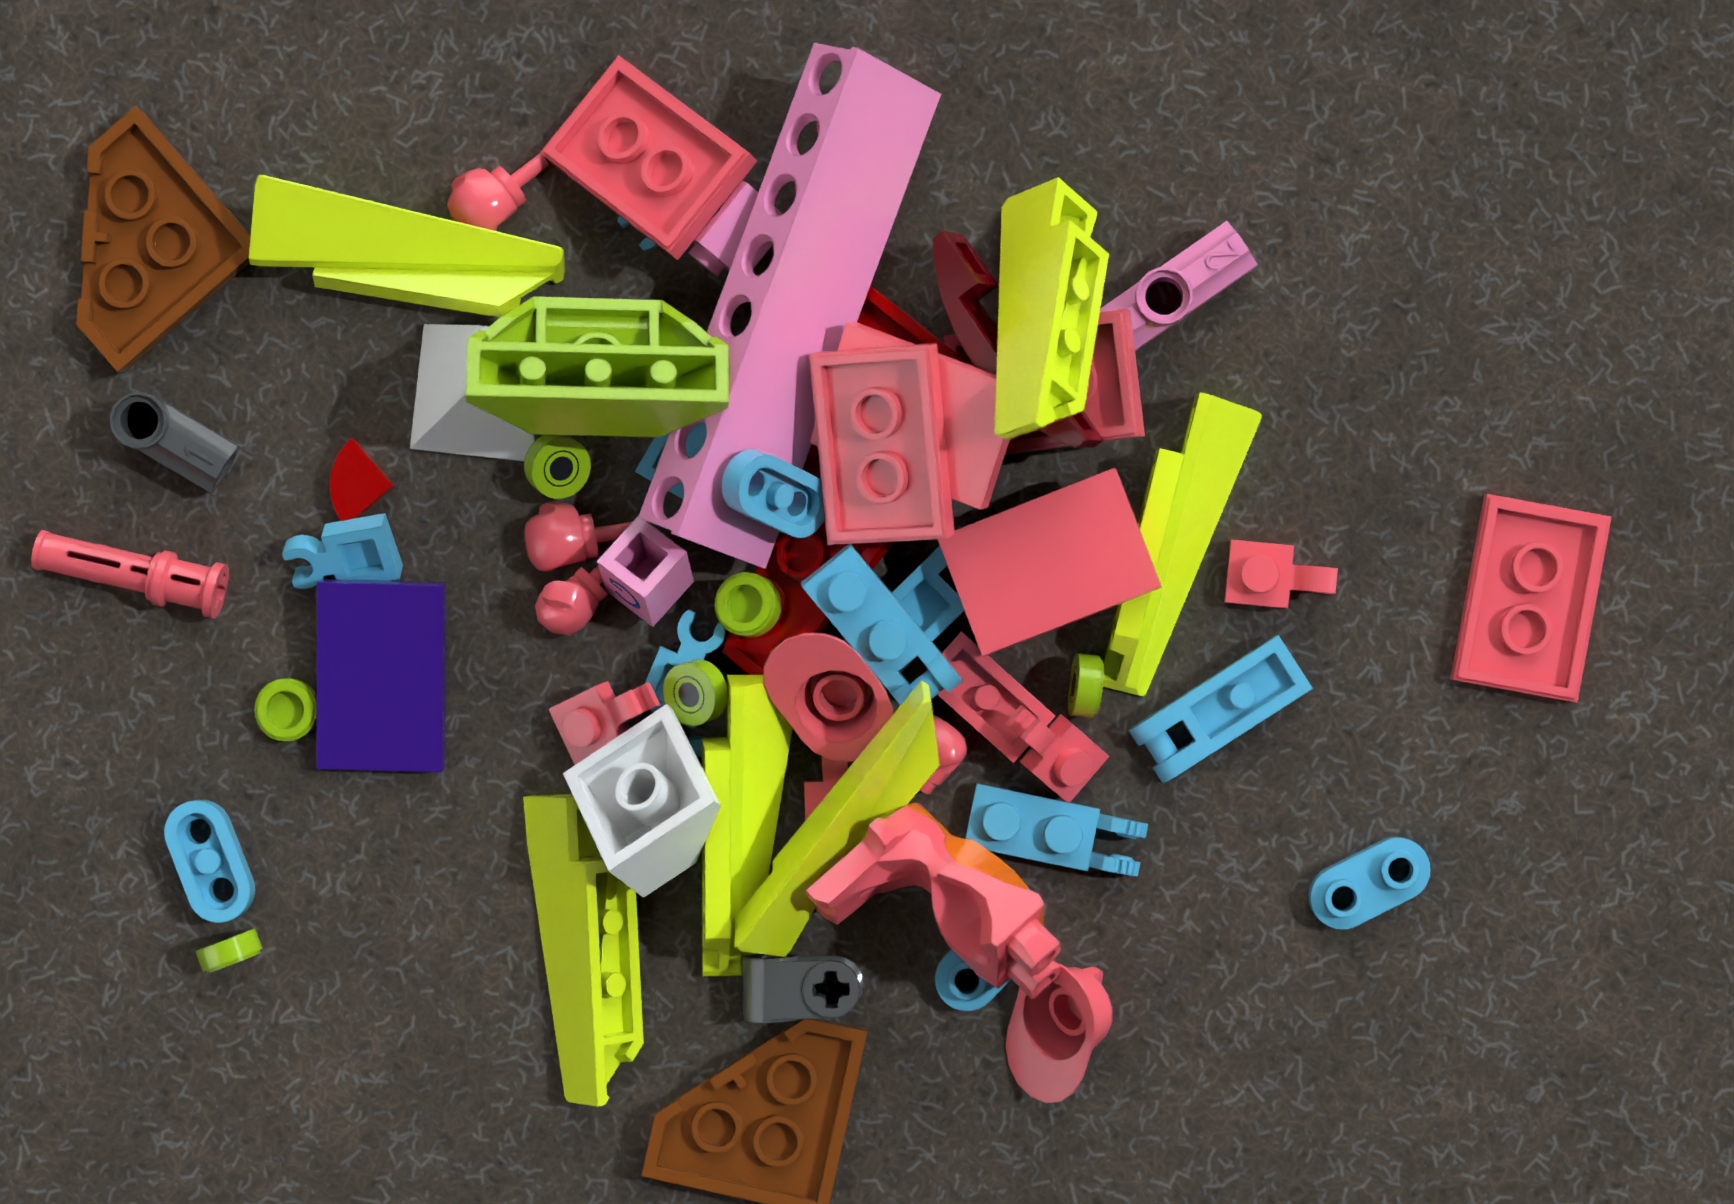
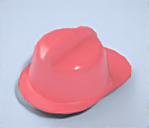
(827, 694)
(1056, 1032)

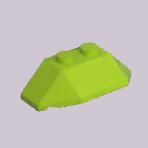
(597, 368)

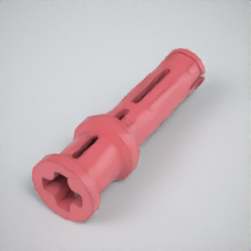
(165, 579)

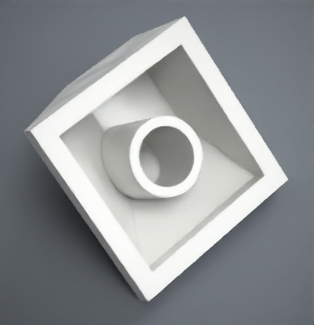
(441, 413)
(646, 802)

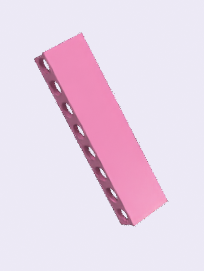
(814, 286)

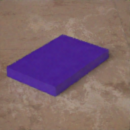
(381, 675)

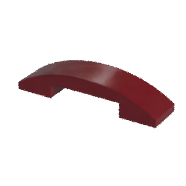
(962, 284)

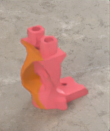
(976, 896)

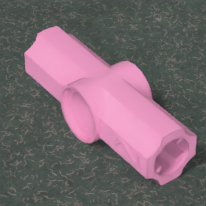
(1199, 275)

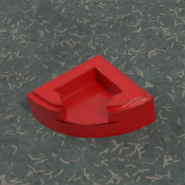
(356, 482)

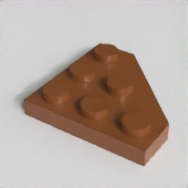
(149, 241)
(766, 1121)

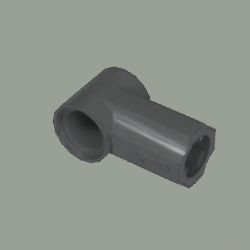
(178, 441)

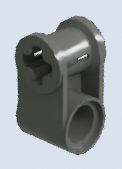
(788, 987)

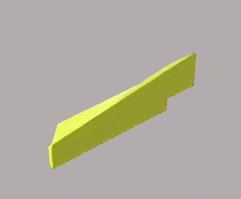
(395, 251)
(1046, 307)
(1177, 523)
(748, 782)
(872, 788)
(587, 948)

